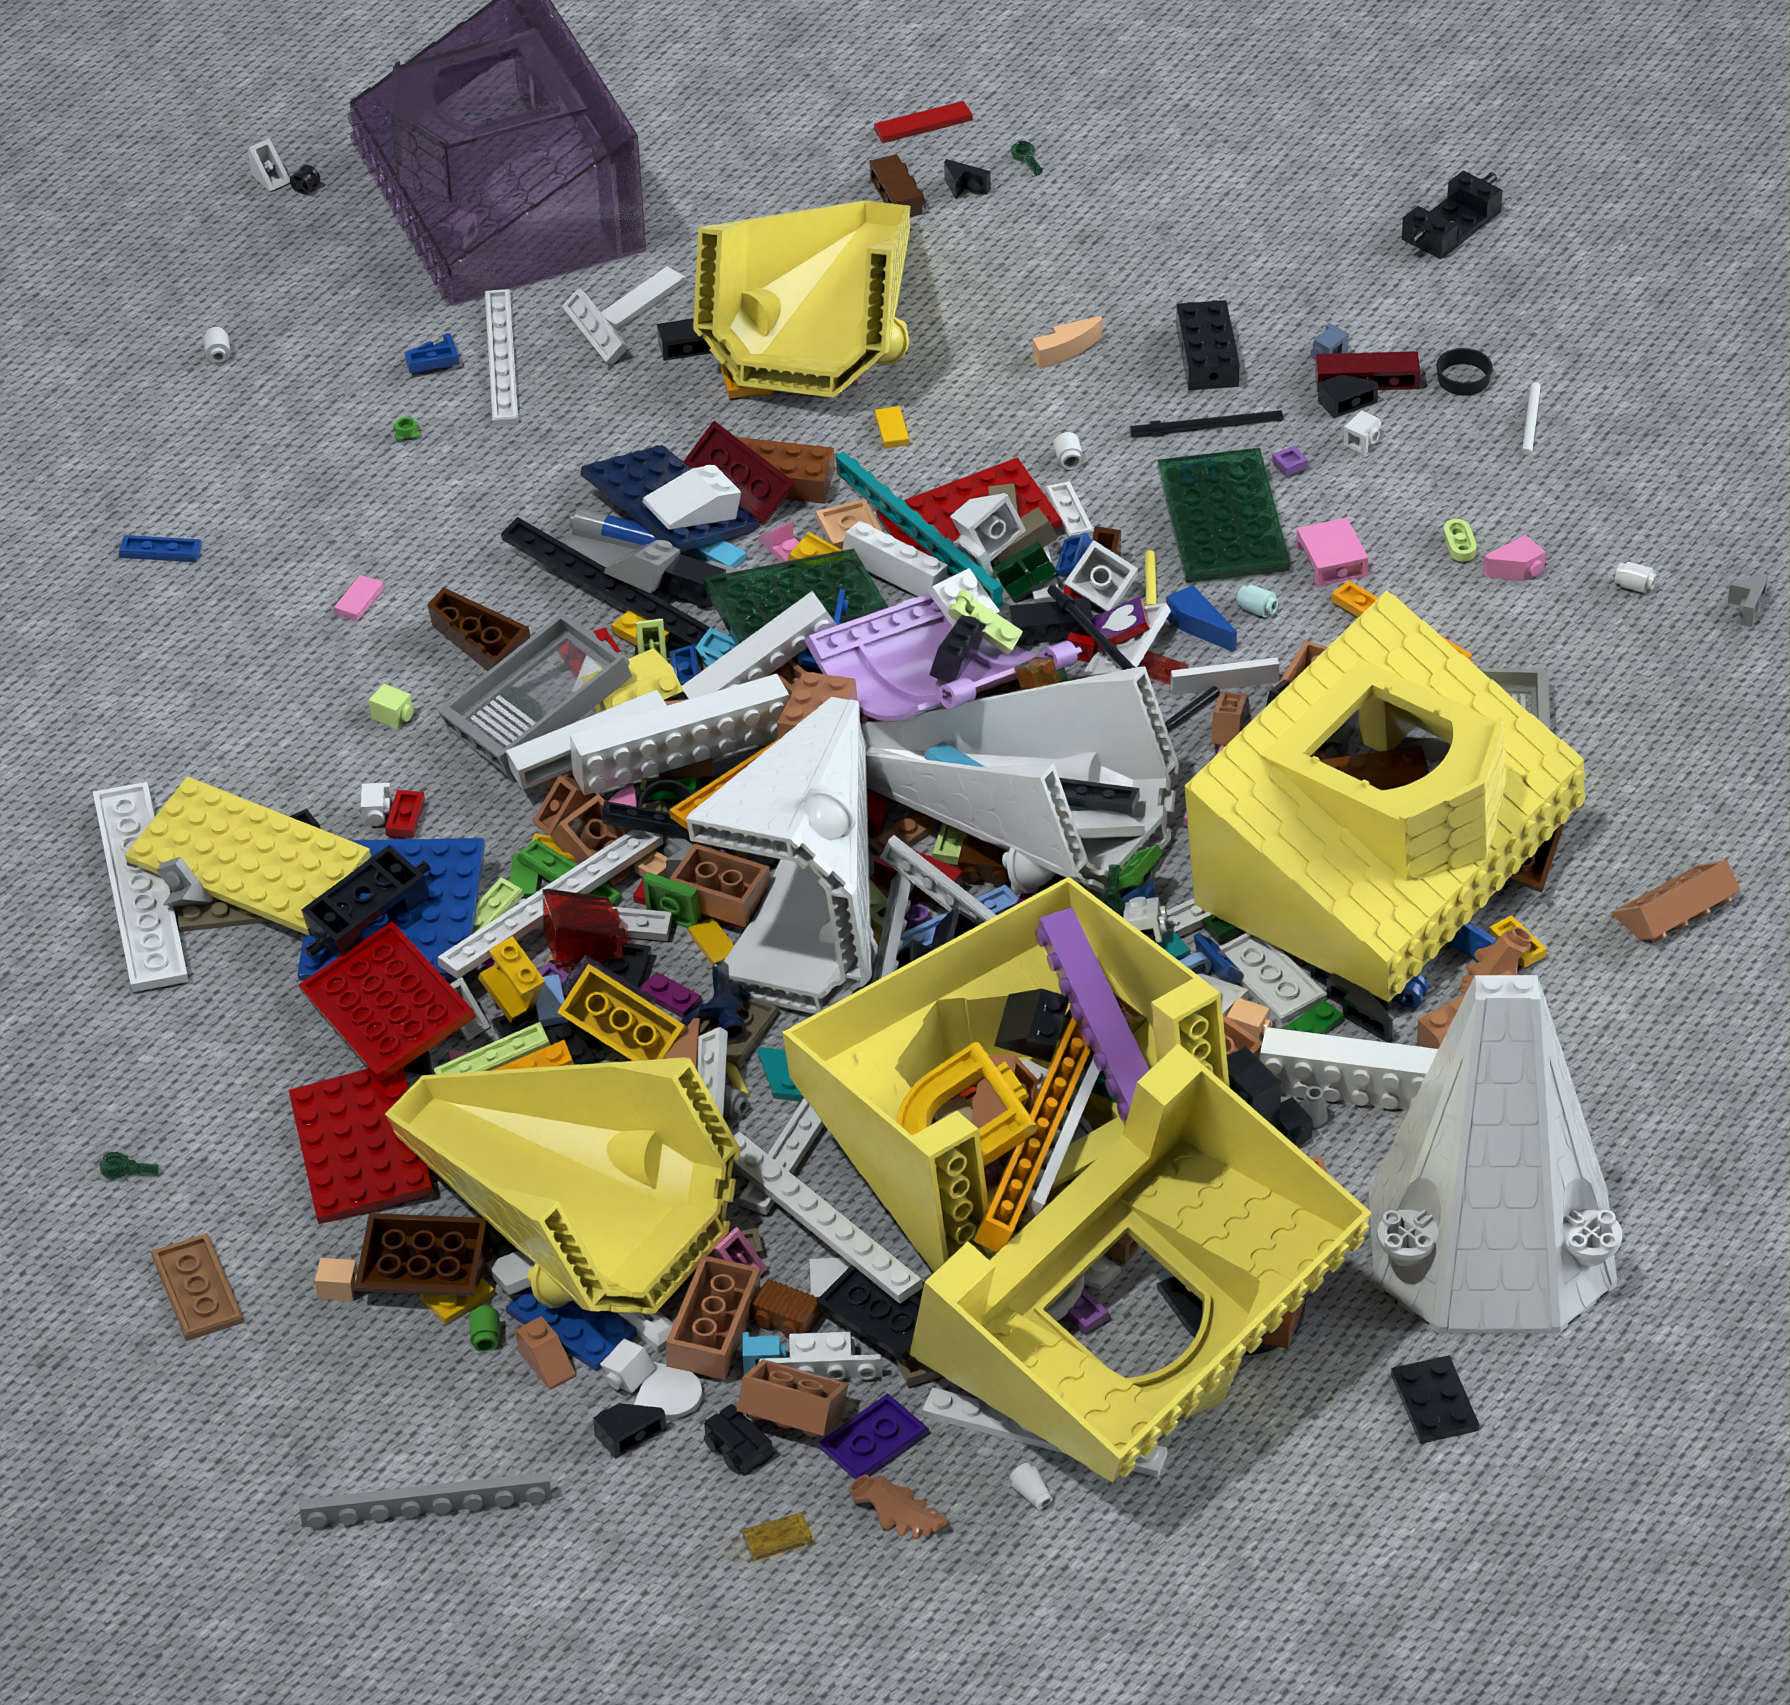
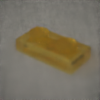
(777, 1536)

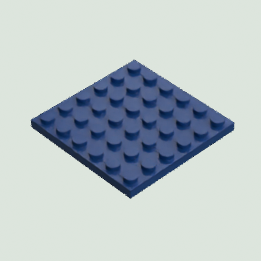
(440, 919)

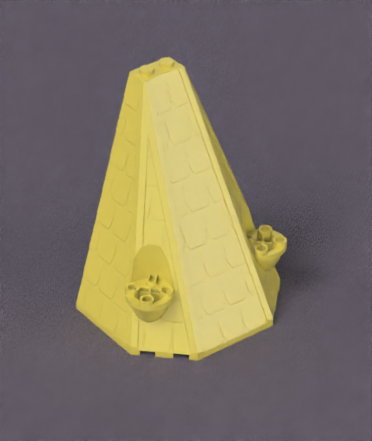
(804, 295)
(586, 1169)

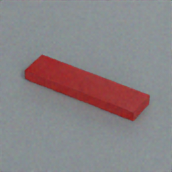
(923, 122)

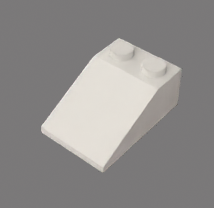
(695, 499)

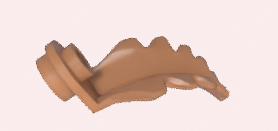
(1499, 956)
(896, 1506)

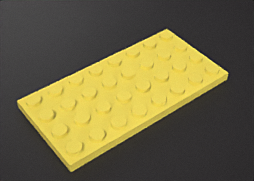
(246, 852)

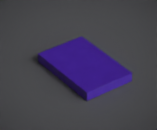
(873, 1437)

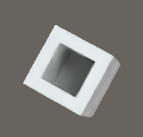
(627, 1366)

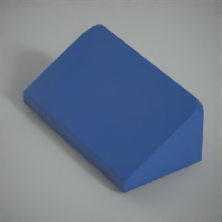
(1071, 553)
(685, 663)
(1221, 963)

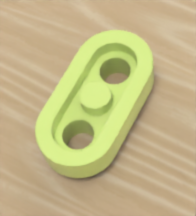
(1459, 540)

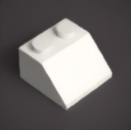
(989, 523)
(1101, 576)

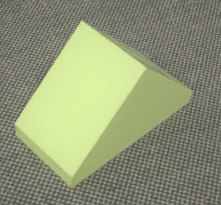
(651, 635)

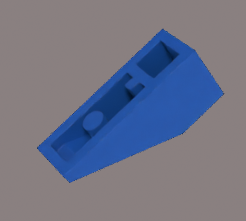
(1198, 617)

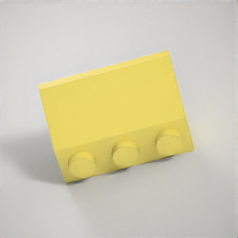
(648, 673)

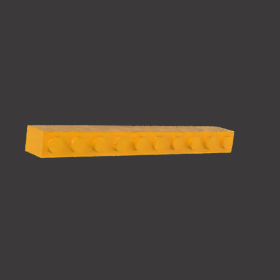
(1029, 1154)

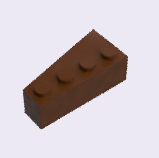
(475, 628)

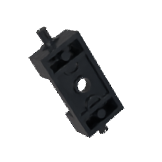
(1469, 204)
(340, 916)

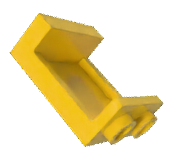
(512, 980)

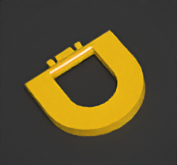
(954, 1077)

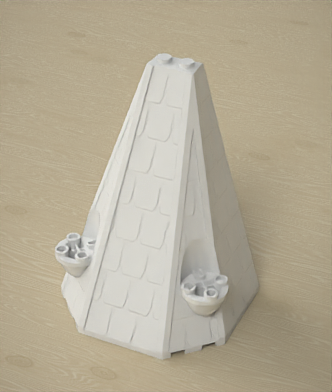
(1028, 739)
(810, 810)
(1493, 1183)

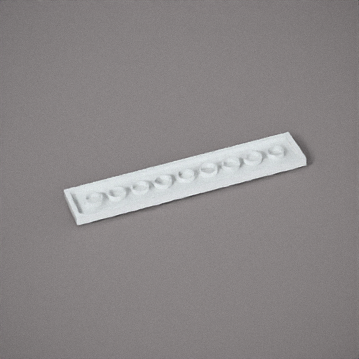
(145, 924)

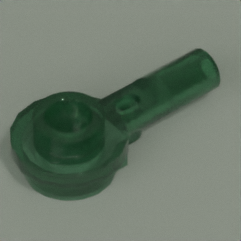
(1023, 152)
(1111, 896)
(116, 1165)

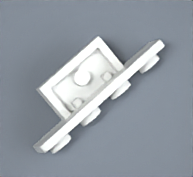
(830, 1357)

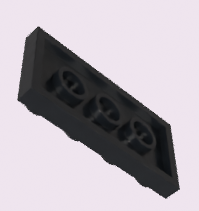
(872, 1312)

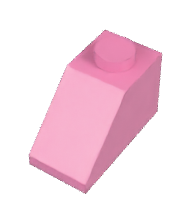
(1515, 560)

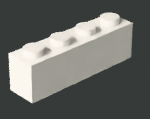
(894, 559)

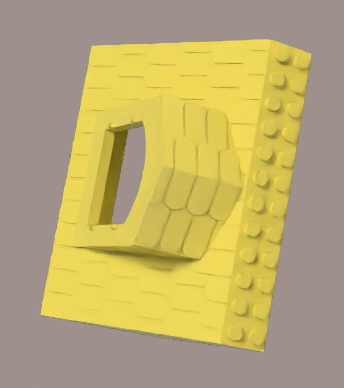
(1360, 872)
(878, 1042)
(1206, 1197)

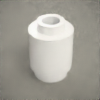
(216, 345)
(1068, 450)
(1635, 577)

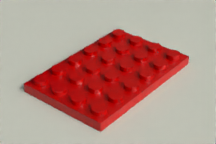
(941, 502)
(387, 1001)
(352, 1148)

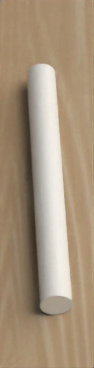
(1531, 419)

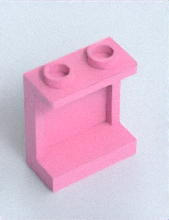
(1333, 551)

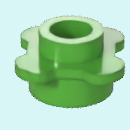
(406, 428)

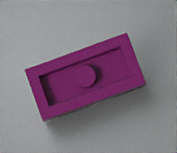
(671, 994)

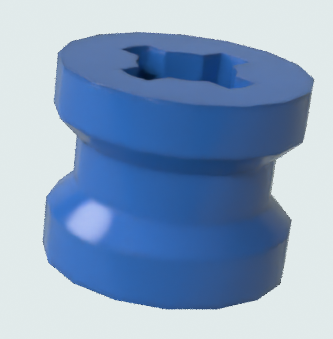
(1412, 993)

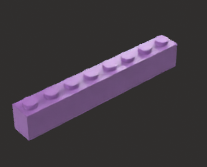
(1093, 1005)

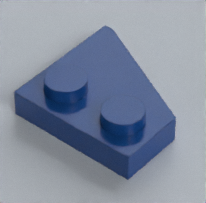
(431, 356)

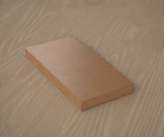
(196, 1287)

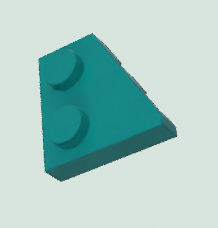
(777, 1074)

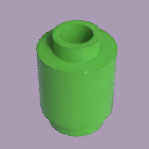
(484, 1328)

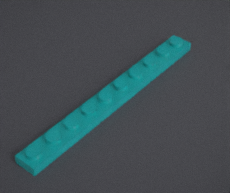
(913, 524)

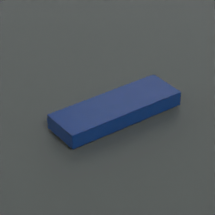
(160, 548)

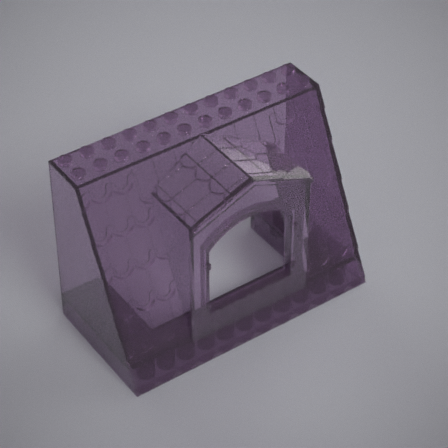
(515, 192)

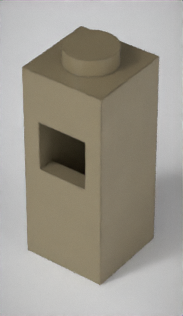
(1037, 529)

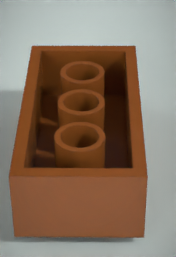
(807, 465)

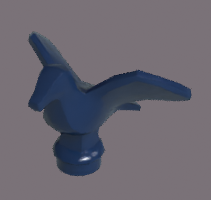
(725, 1003)

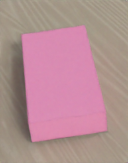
(358, 598)

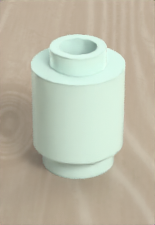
(1257, 600)

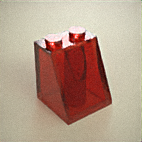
(581, 927)

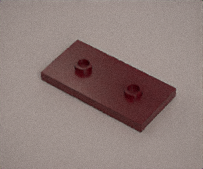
(760, 482)

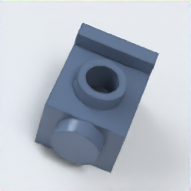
(1330, 342)

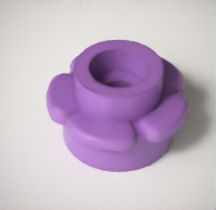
(917, 915)

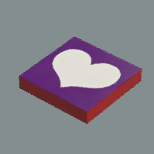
(1123, 621)

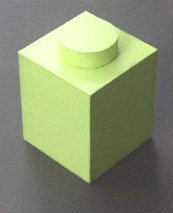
(391, 706)

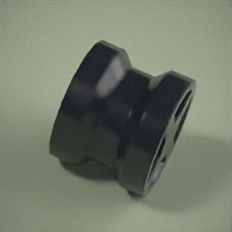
(305, 179)

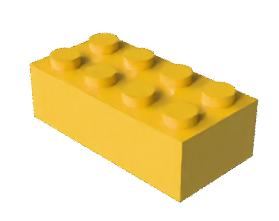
(620, 1017)

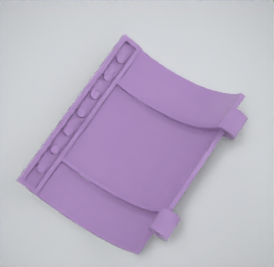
(894, 654)

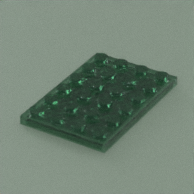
(1223, 515)
(759, 594)

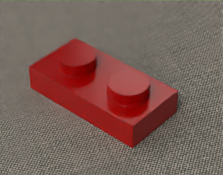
(405, 814)

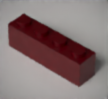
(1388, 369)

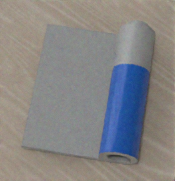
(606, 536)

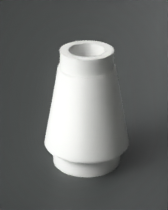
(1030, 1485)

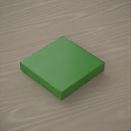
(672, 897)

